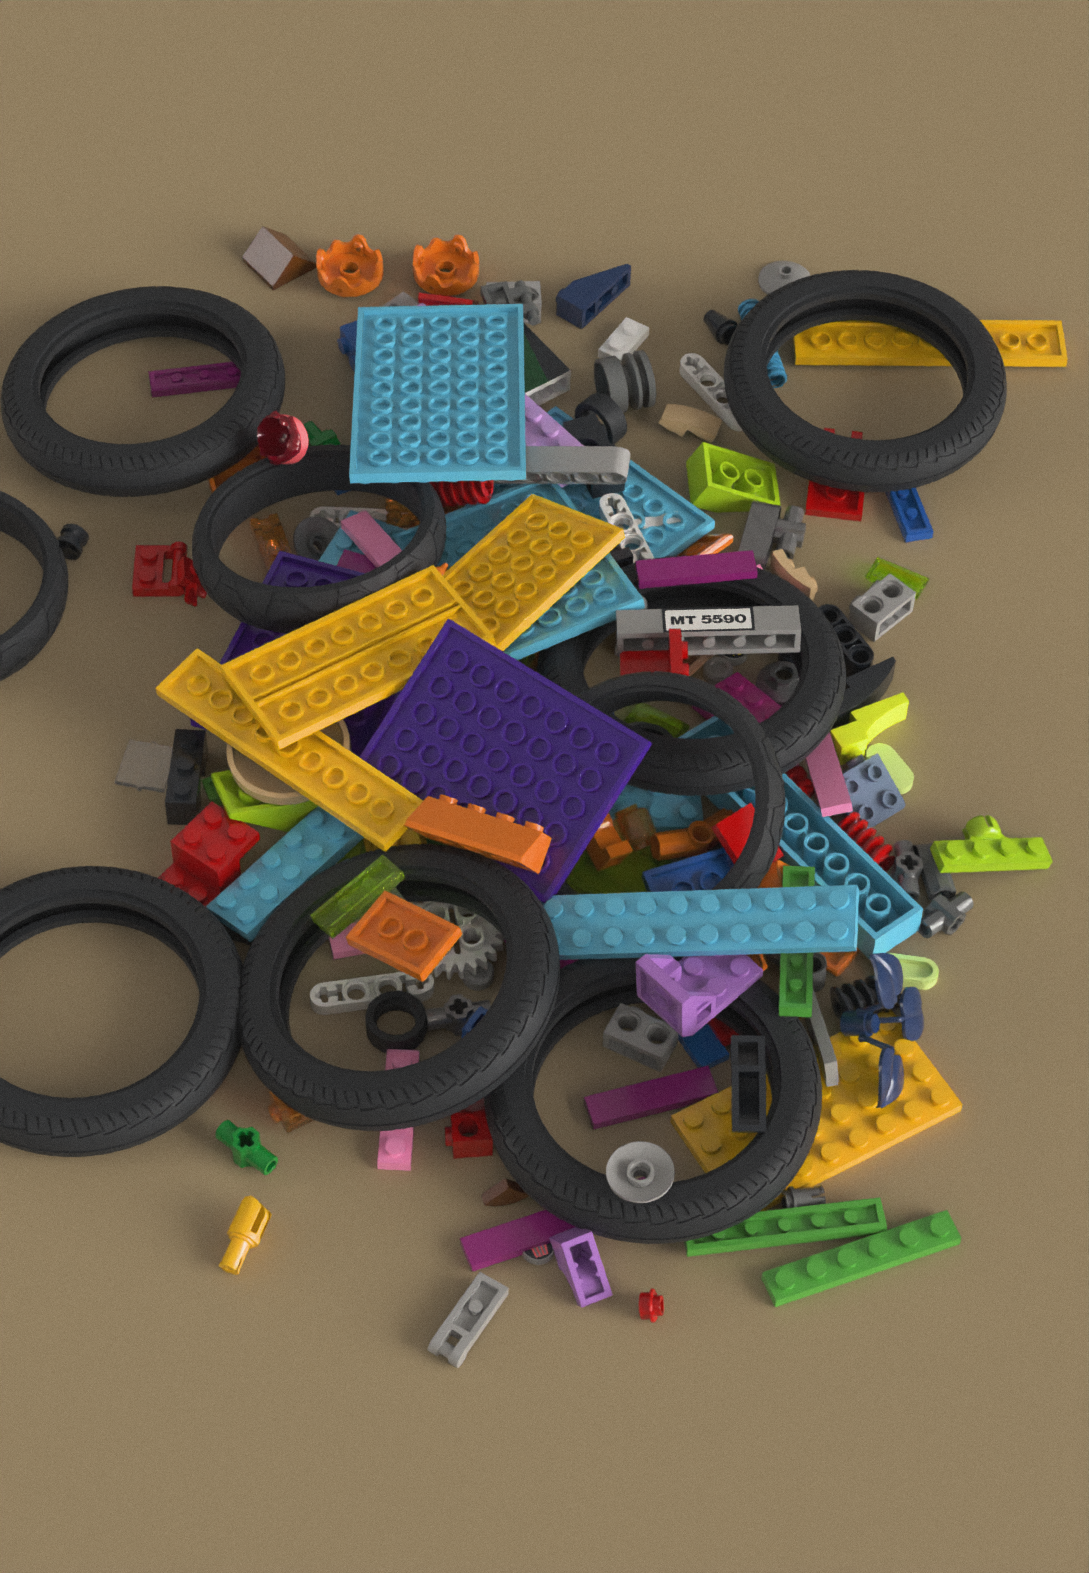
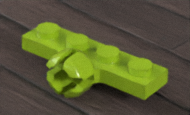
(989, 850)

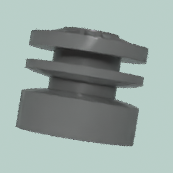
(626, 381)

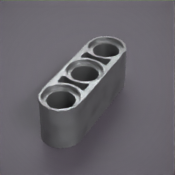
(760, 531)

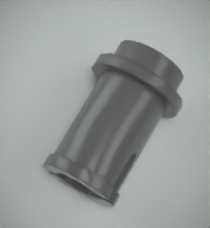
(802, 1196)

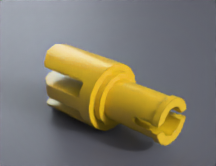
(244, 1233)

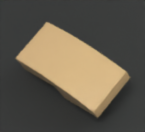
(683, 418)
(799, 577)

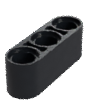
(855, 649)

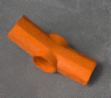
(688, 841)

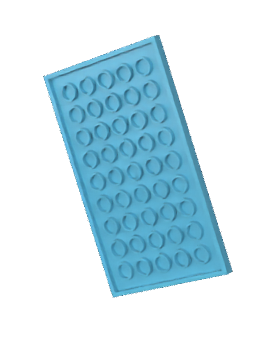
(439, 394)

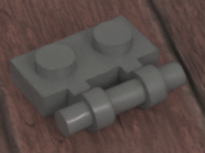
(501, 294)

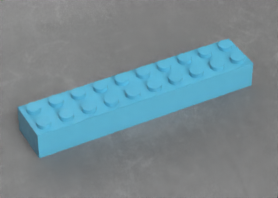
(809, 840)

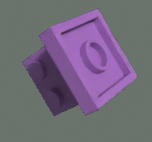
(693, 988)

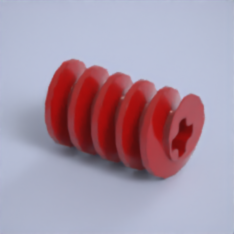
(464, 492)
(866, 840)

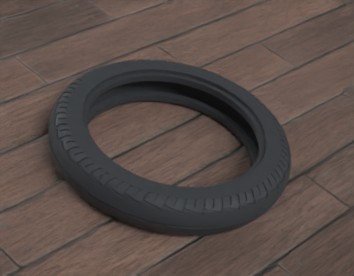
(858, 462)
(158, 464)
(721, 762)
(195, 1069)
(436, 1085)
(693, 1205)

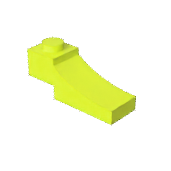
(866, 724)

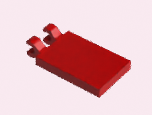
(835, 502)

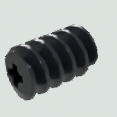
(854, 996)

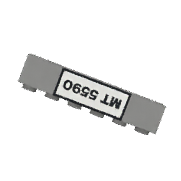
(712, 629)

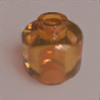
(635, 826)

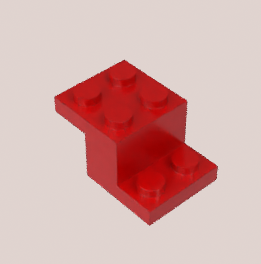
(209, 853)

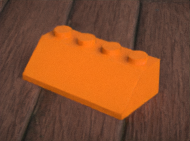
(481, 833)

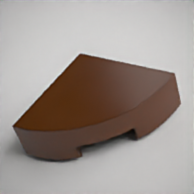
(504, 1193)

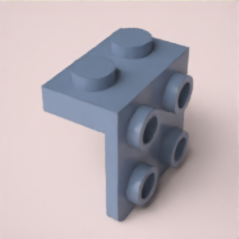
(871, 789)

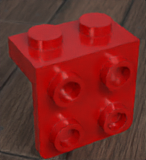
(658, 660)

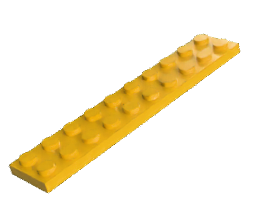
(879, 344)
(312, 766)

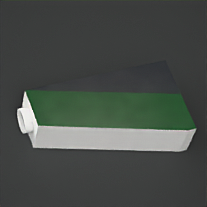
(543, 371)

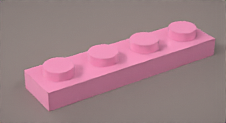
(397, 1145)

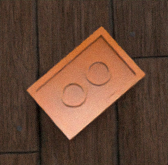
(403, 935)

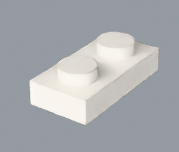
(624, 339)

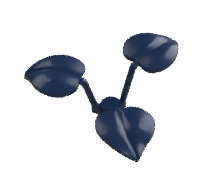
(865, 1023)

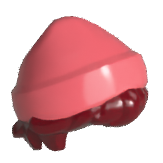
(282, 439)

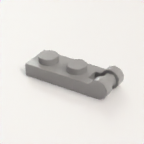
(468, 1319)

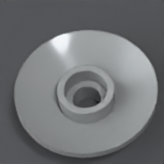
(779, 274)
(636, 1160)

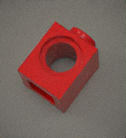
(465, 1147)

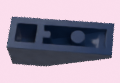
(591, 294)

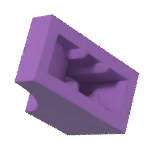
(581, 1265)

